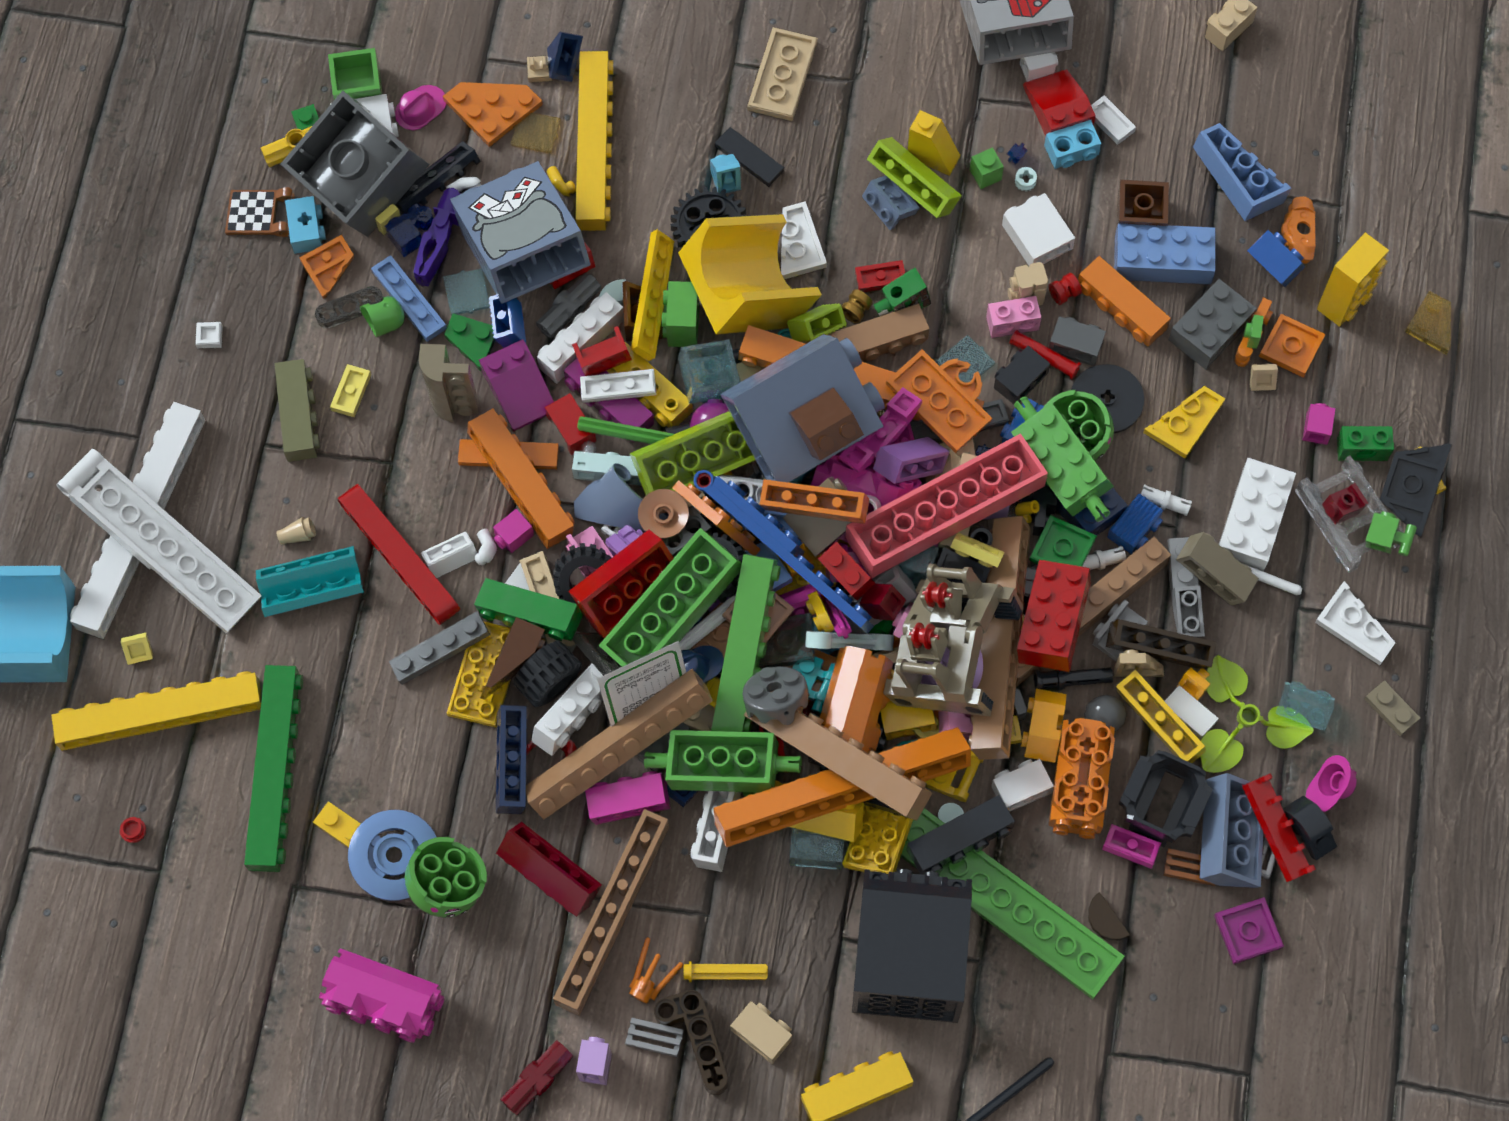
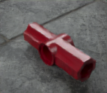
(536, 1078)

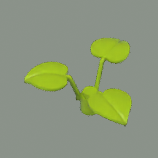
(1222, 750)

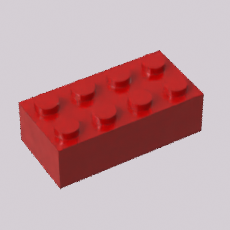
(621, 581)
(1054, 615)

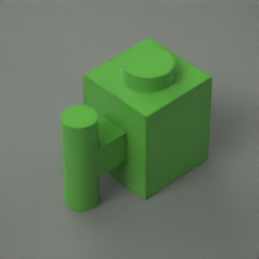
(1384, 533)

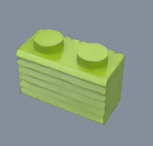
(817, 322)

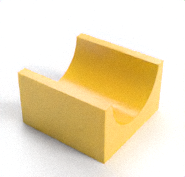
(740, 276)

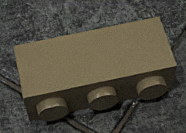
(1217, 568)

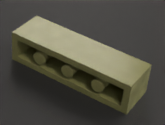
(295, 410)

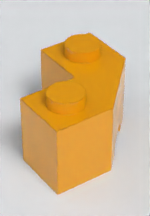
(1045, 725)

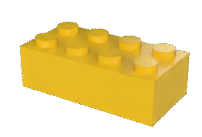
(1353, 280)

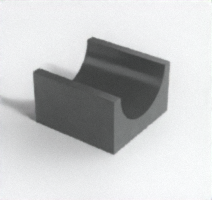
(354, 163)

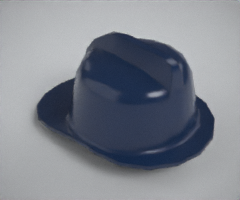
(705, 661)

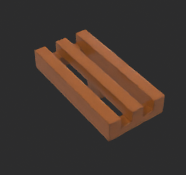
(1182, 875)

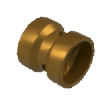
(856, 306)

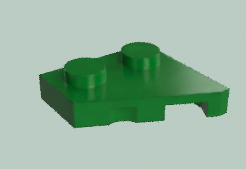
(471, 337)

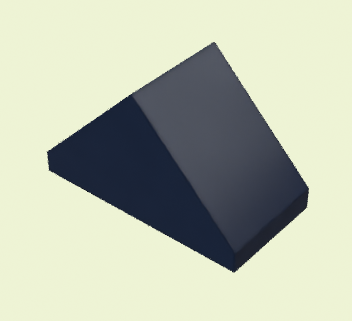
(563, 56)

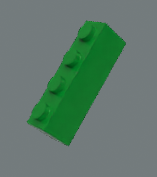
(507, 602)

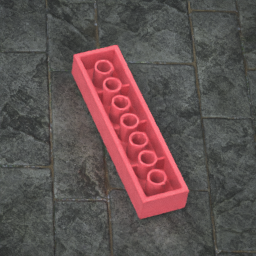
(946, 505)

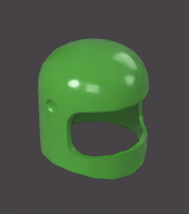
(383, 316)

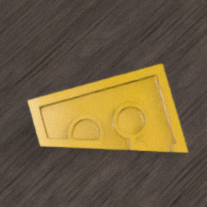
(1187, 422)

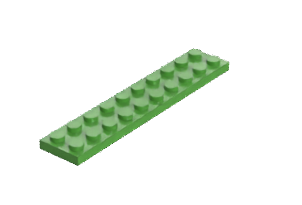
(1028, 916)

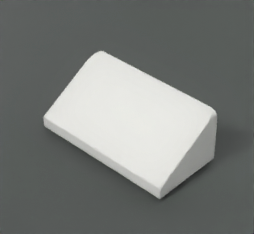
(449, 554)

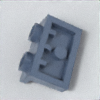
(889, 201)

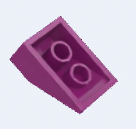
(516, 384)

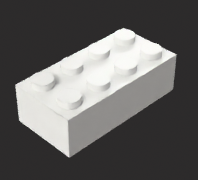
(1256, 512)

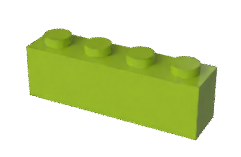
(914, 177)

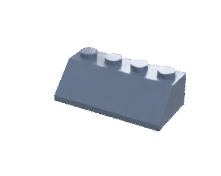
(1230, 836)

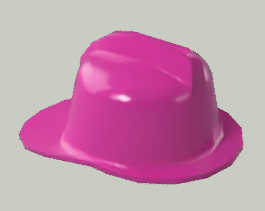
(419, 107)
(1332, 783)

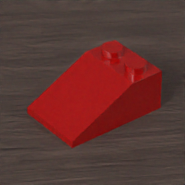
(1058, 101)

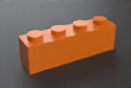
(1123, 301)
(814, 501)

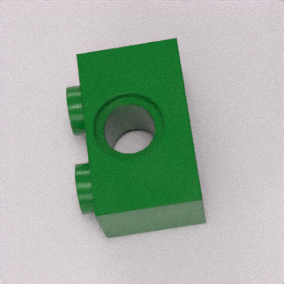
(1365, 443)

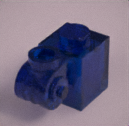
(403, 229)

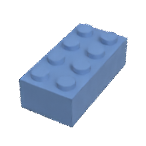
(1165, 253)

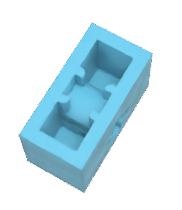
(302, 212)

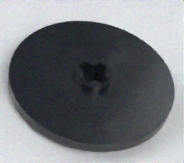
(1122, 388)

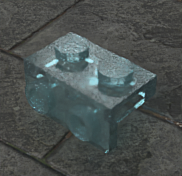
(1305, 705)

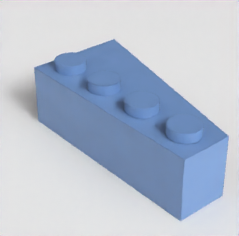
(1239, 173)

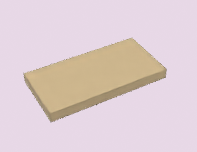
(782, 74)

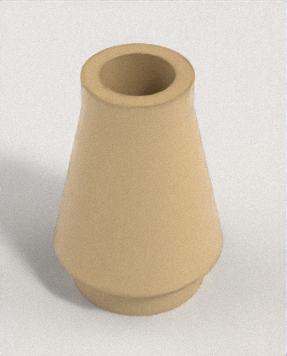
(298, 531)

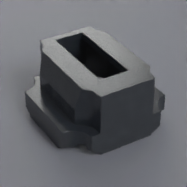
(1186, 808)

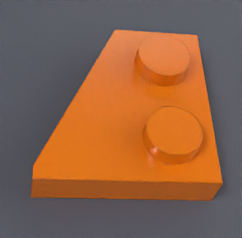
(327, 264)

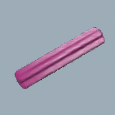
(838, 620)

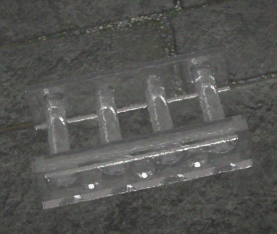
(1337, 534)

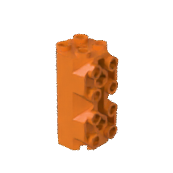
(857, 695)
(1082, 778)

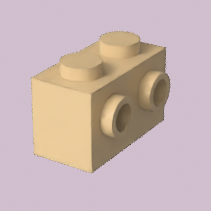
(1230, 22)

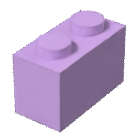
(594, 1061)

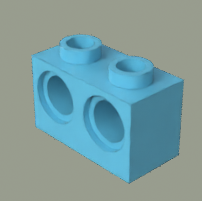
(1069, 139)

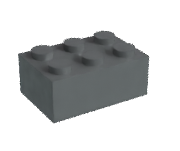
(1212, 324)

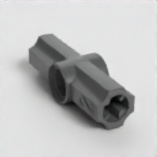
(568, 305)

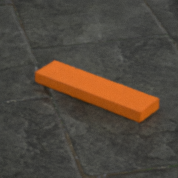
(543, 454)

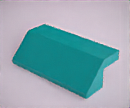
(309, 581)

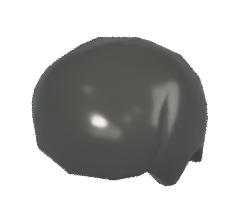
(1108, 710)

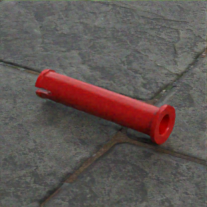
(1055, 359)

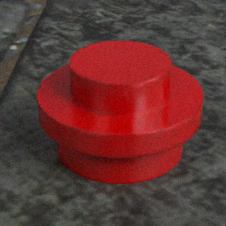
(132, 830)

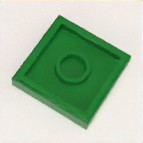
(1063, 543)

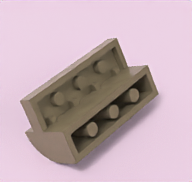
(447, 383)

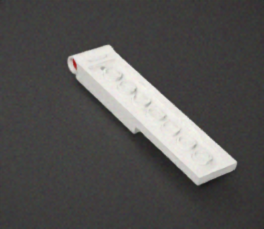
(158, 540)

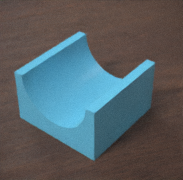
(35, 623)

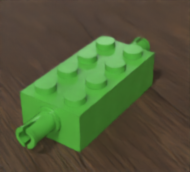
(1070, 467)
(722, 761)

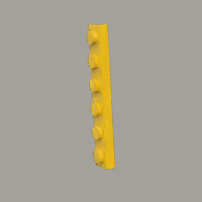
(651, 295)

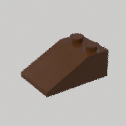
(521, 643)

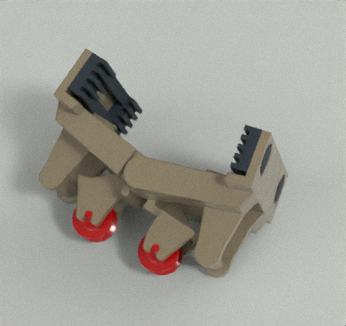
(926, 638)

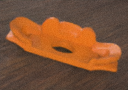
(1300, 211)

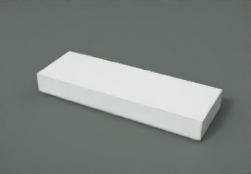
(618, 385)

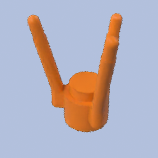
(643, 988)

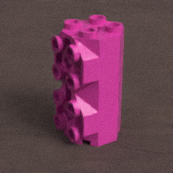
(865, 481)
(382, 995)

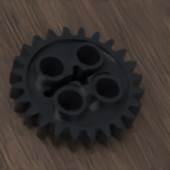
(701, 206)

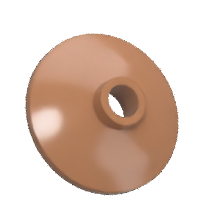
(663, 502)

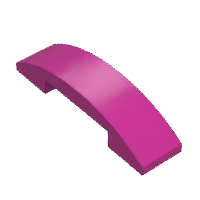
(894, 421)

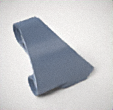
(611, 500)

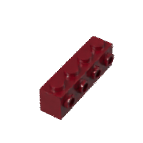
(548, 869)

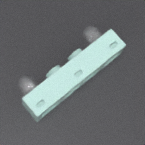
(592, 465)

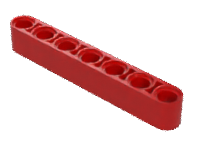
(398, 554)

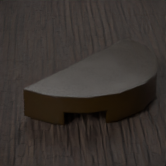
(1104, 920)

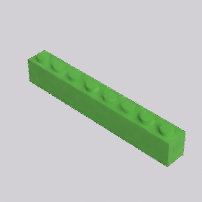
(745, 640)

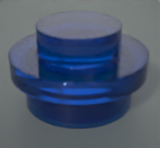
(1016, 153)

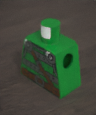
(903, 293)

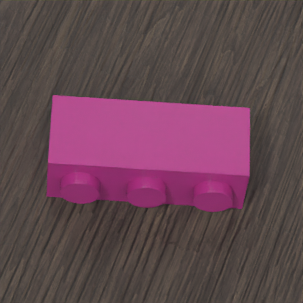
(627, 797)

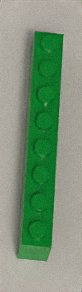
(272, 769)

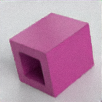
(1318, 423)
(512, 531)

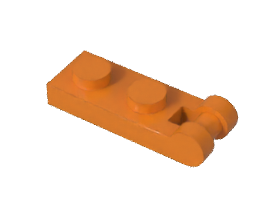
(1244, 353)

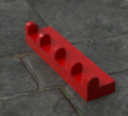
(1277, 828)

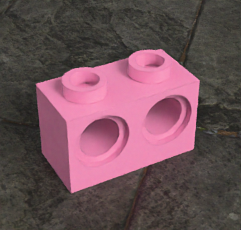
(1013, 315)

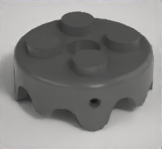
(788, 694)

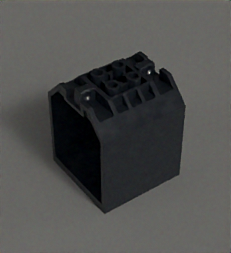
(912, 946)

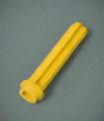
(725, 971)

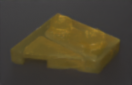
(1432, 323)

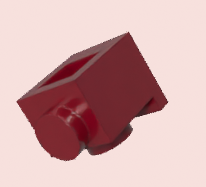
(1345, 504)

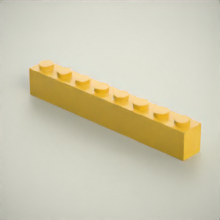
(593, 141)
(157, 711)

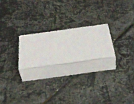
(1112, 120)
(1191, 712)

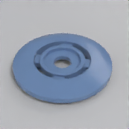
(368, 852)

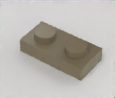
(1392, 708)

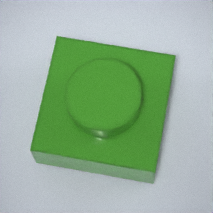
(1253, 331)

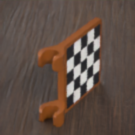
(254, 212)

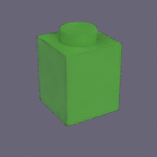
(986, 168)

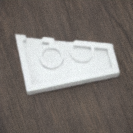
(800, 243)
(1351, 623)

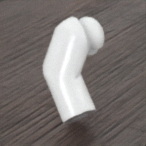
(465, 183)
(487, 549)

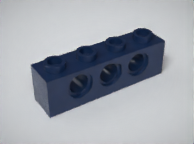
(511, 760)

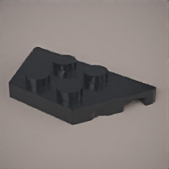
(1414, 483)

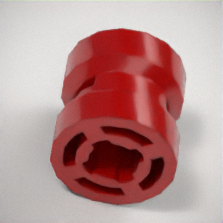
(1065, 288)

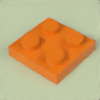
(1292, 345)

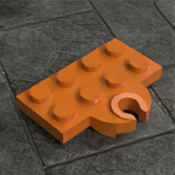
(947, 402)

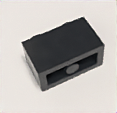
(1021, 375)

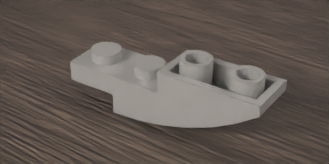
(1184, 593)

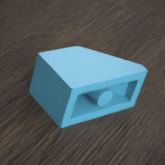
(726, 173)

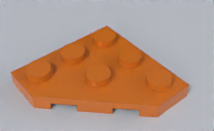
(492, 108)
(718, 517)

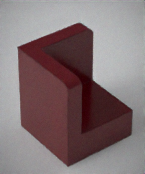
(883, 602)

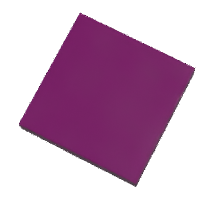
(1248, 930)

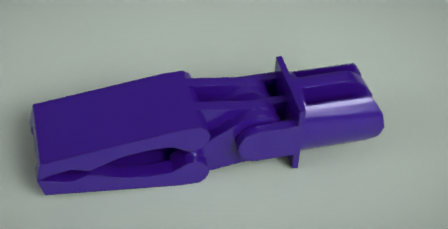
(437, 236)

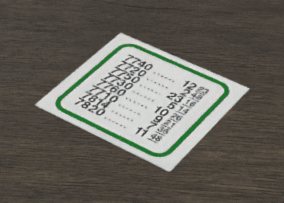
(640, 680)

